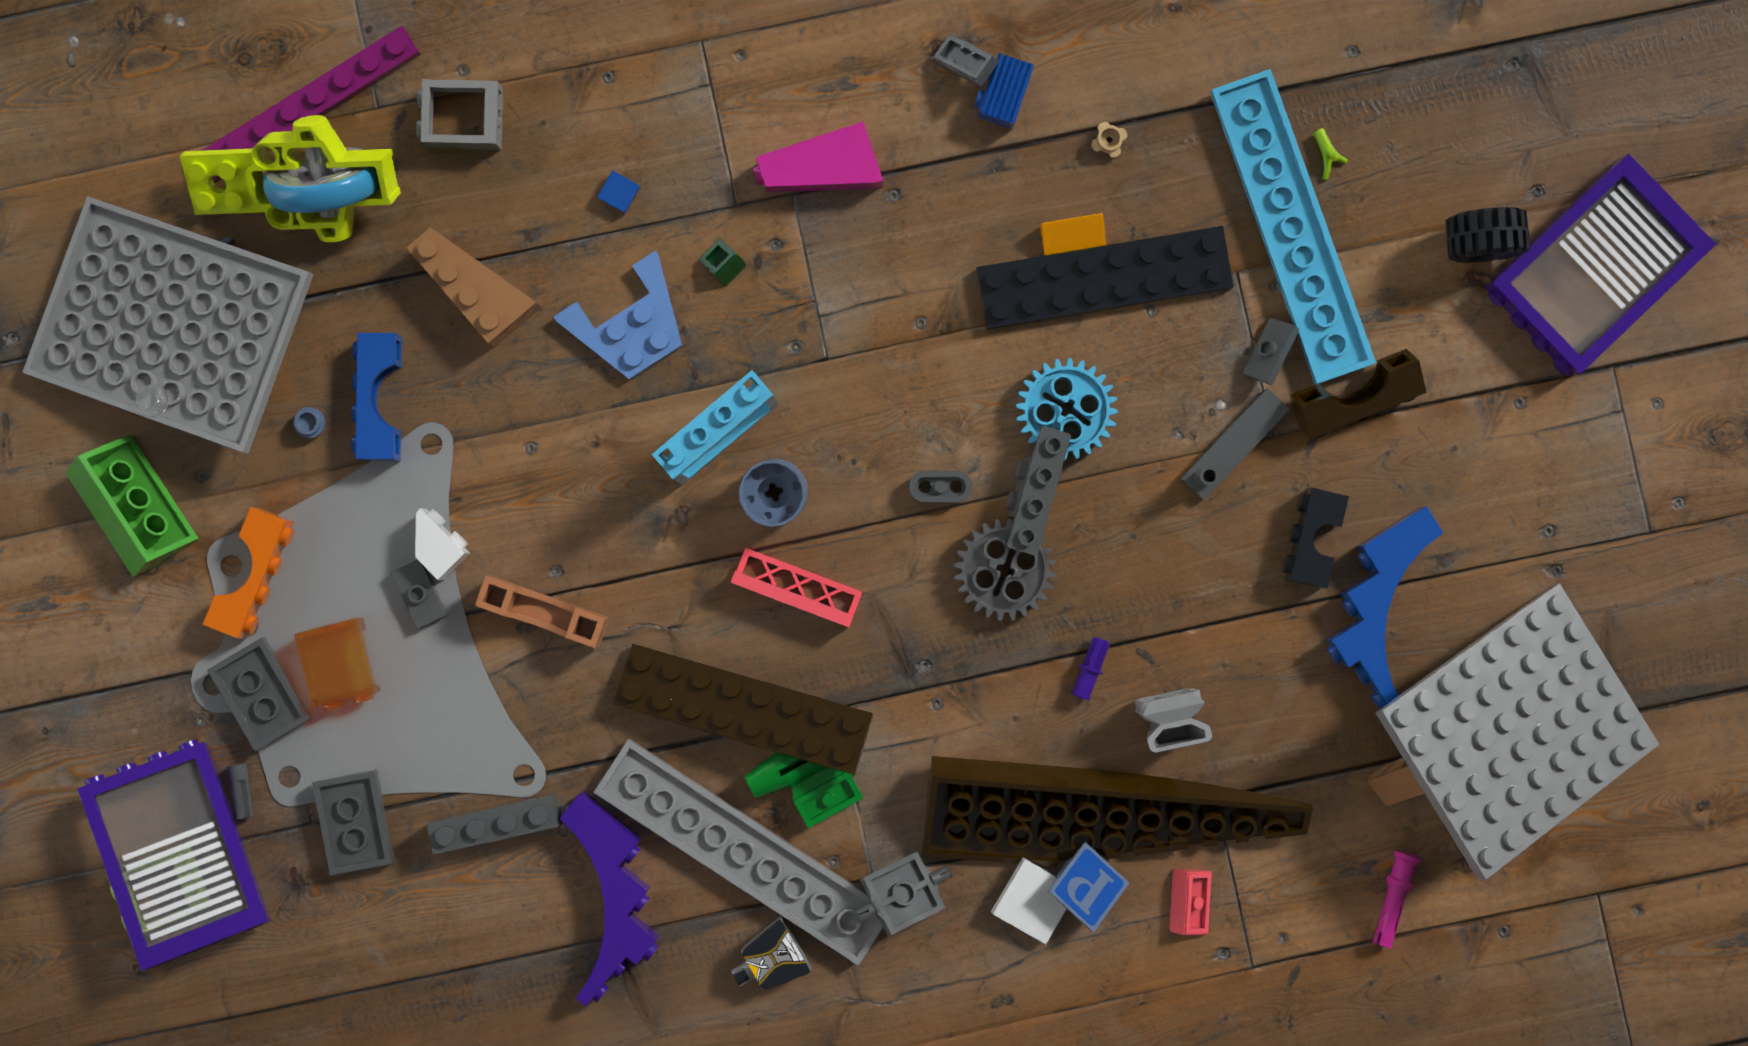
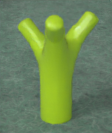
(1328, 152)

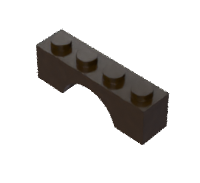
(1395, 381)

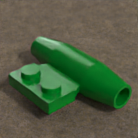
(815, 788)

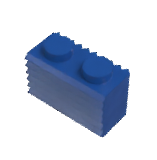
(1004, 91)

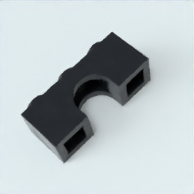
(1305, 563)

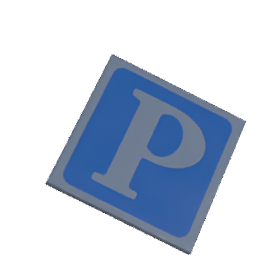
(1088, 887)

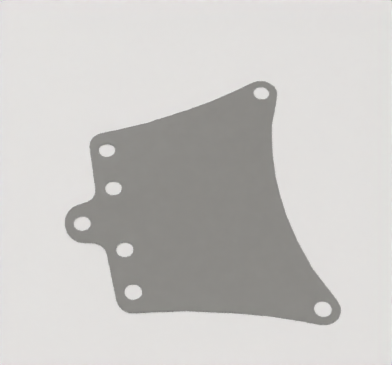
(436, 711)

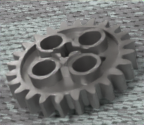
(977, 559)

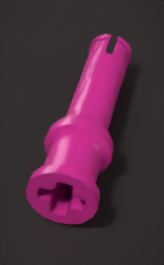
(1399, 884)

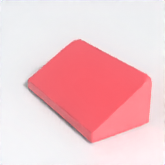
(1190, 901)

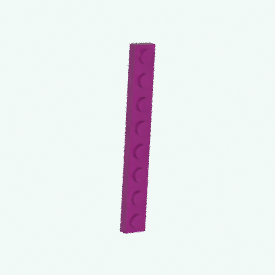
(325, 91)

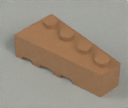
(478, 292)

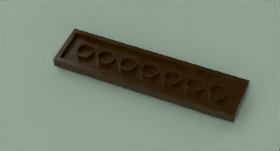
(743, 709)

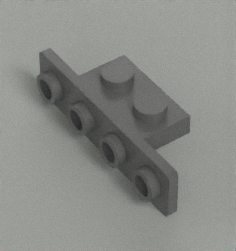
(1035, 490)

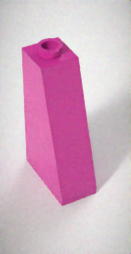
(825, 162)

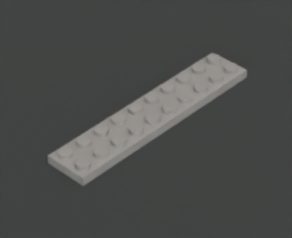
(739, 850)

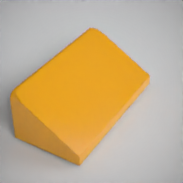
(1073, 234)

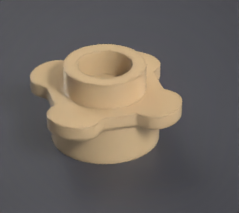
(1105, 131)

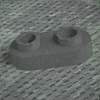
(940, 486)

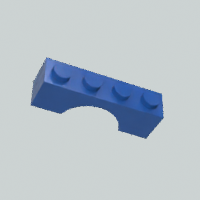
(376, 358)

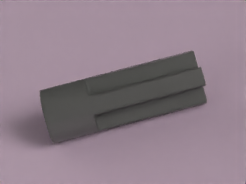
(240, 791)

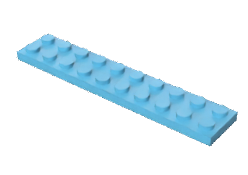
(1292, 226)

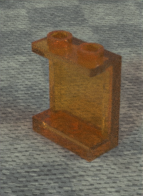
(336, 664)

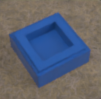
(618, 192)

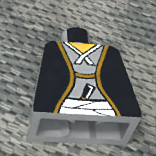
(772, 957)

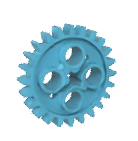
(1082, 384)

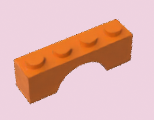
(265, 537)

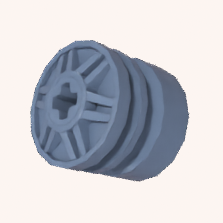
(764, 508)

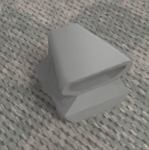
(1172, 719)

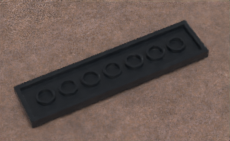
(1104, 277)

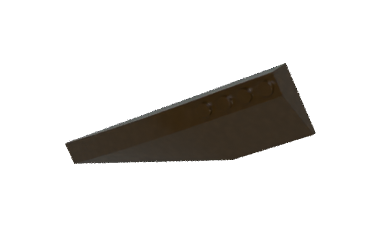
(1049, 811)

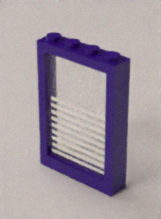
(1599, 266)
(173, 854)

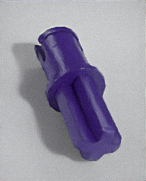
(1090, 668)

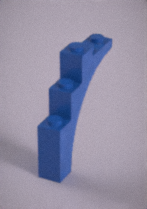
(1369, 600)

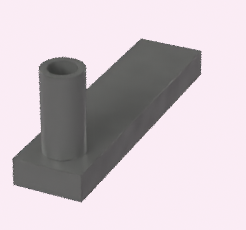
(1234, 444)

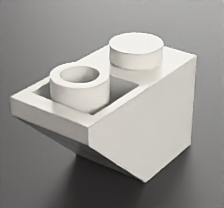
(436, 546)

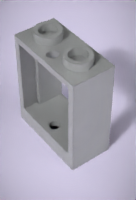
(492, 115)

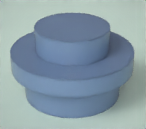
(309, 422)

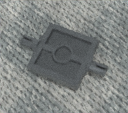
(903, 894)

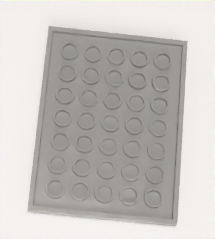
(168, 312)
(1517, 731)

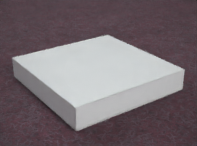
(1028, 903)

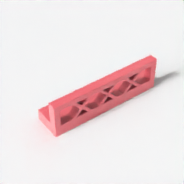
(792, 598)

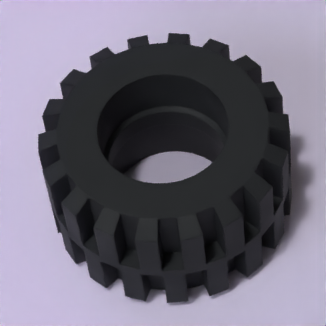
(1487, 234)

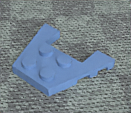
(636, 335)

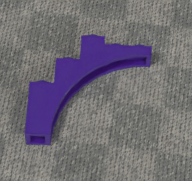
(624, 935)

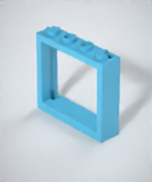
(716, 428)

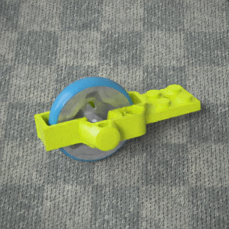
(312, 185)

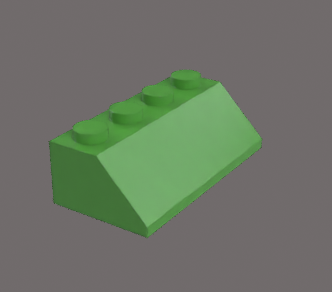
(131, 504)

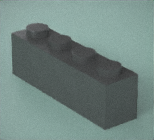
(494, 823)

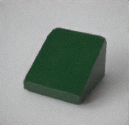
(722, 262)

